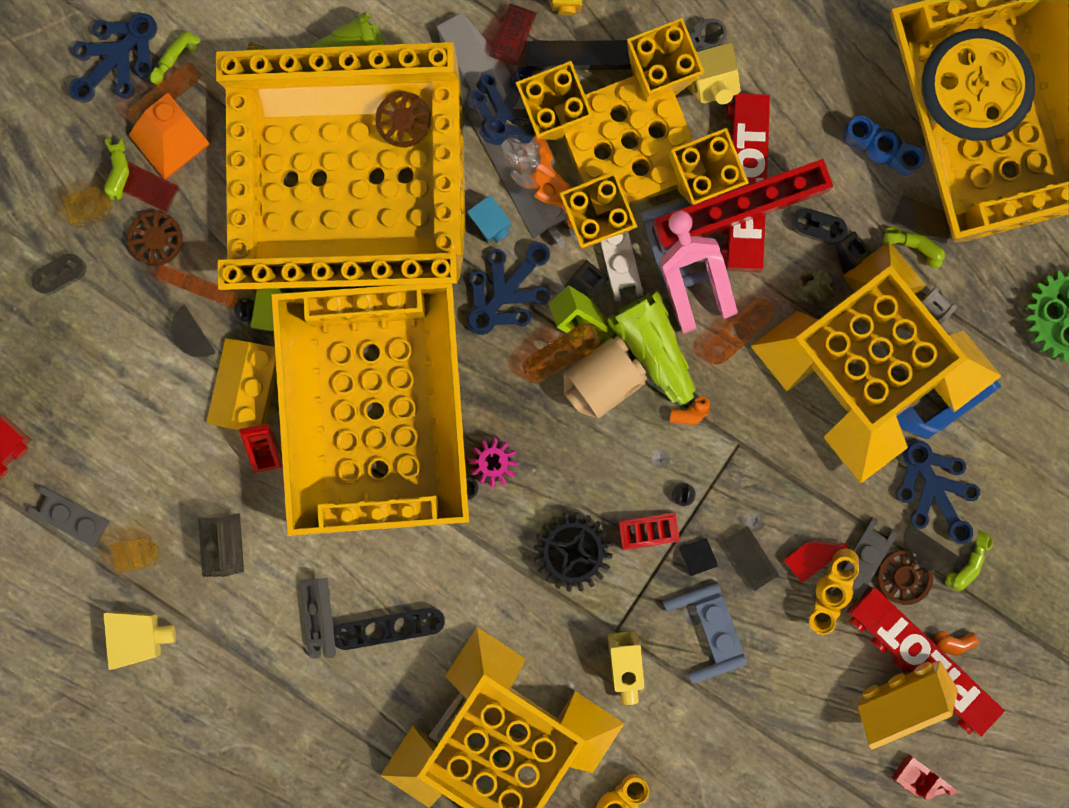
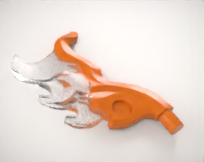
(535, 170)

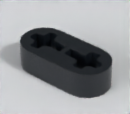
(821, 219)

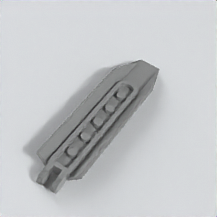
(473, 62)

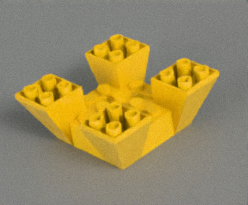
(661, 67)
(930, 359)
(551, 745)

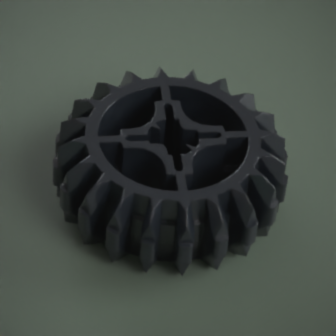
(595, 561)

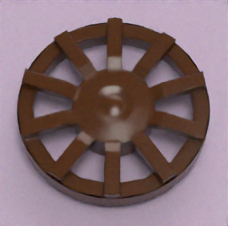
(403, 119)
(155, 238)
(905, 578)

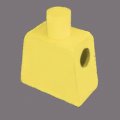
(720, 75)
(134, 637)
(626, 657)

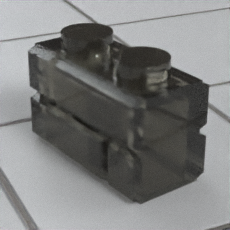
(221, 544)

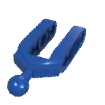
(912, 423)

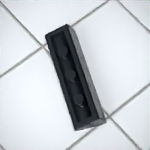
(583, 54)

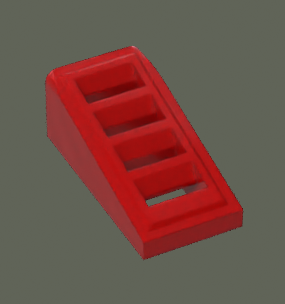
(263, 453)
(626, 544)

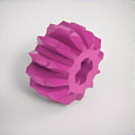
(484, 464)

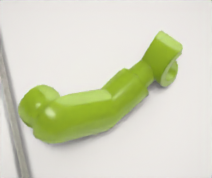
(171, 54)
(119, 172)
(922, 243)
(972, 569)

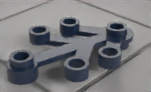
(116, 54)
(493, 128)
(505, 293)
(934, 487)

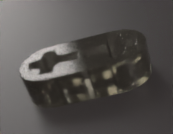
(55, 268)

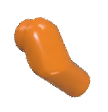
(693, 414)
(953, 645)

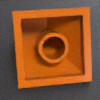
(167, 136)

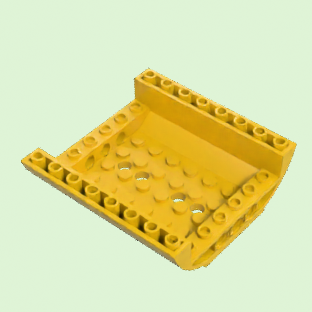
(319, 114)

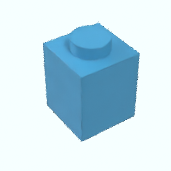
(490, 220)

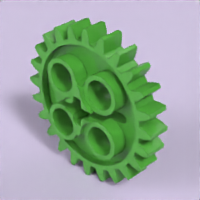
(1050, 330)

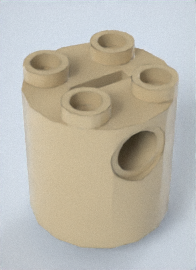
(603, 379)

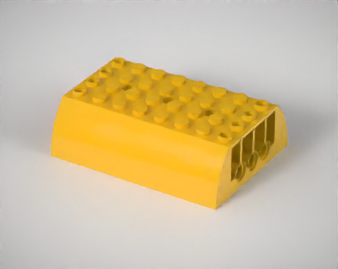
(969, 172)
(326, 399)

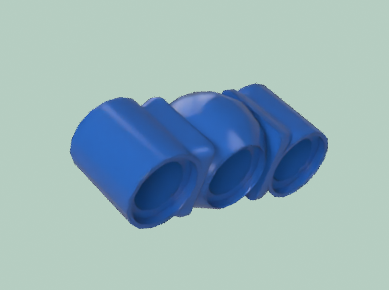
(897, 147)

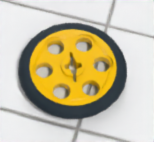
(1011, 107)

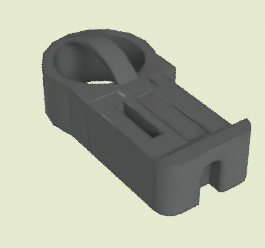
(700, 43)

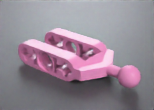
(687, 251)

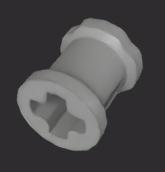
(947, 308)

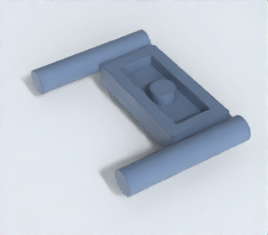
(648, 216)
(717, 629)

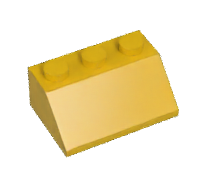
(243, 385)
(907, 703)

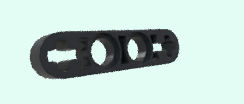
(388, 626)

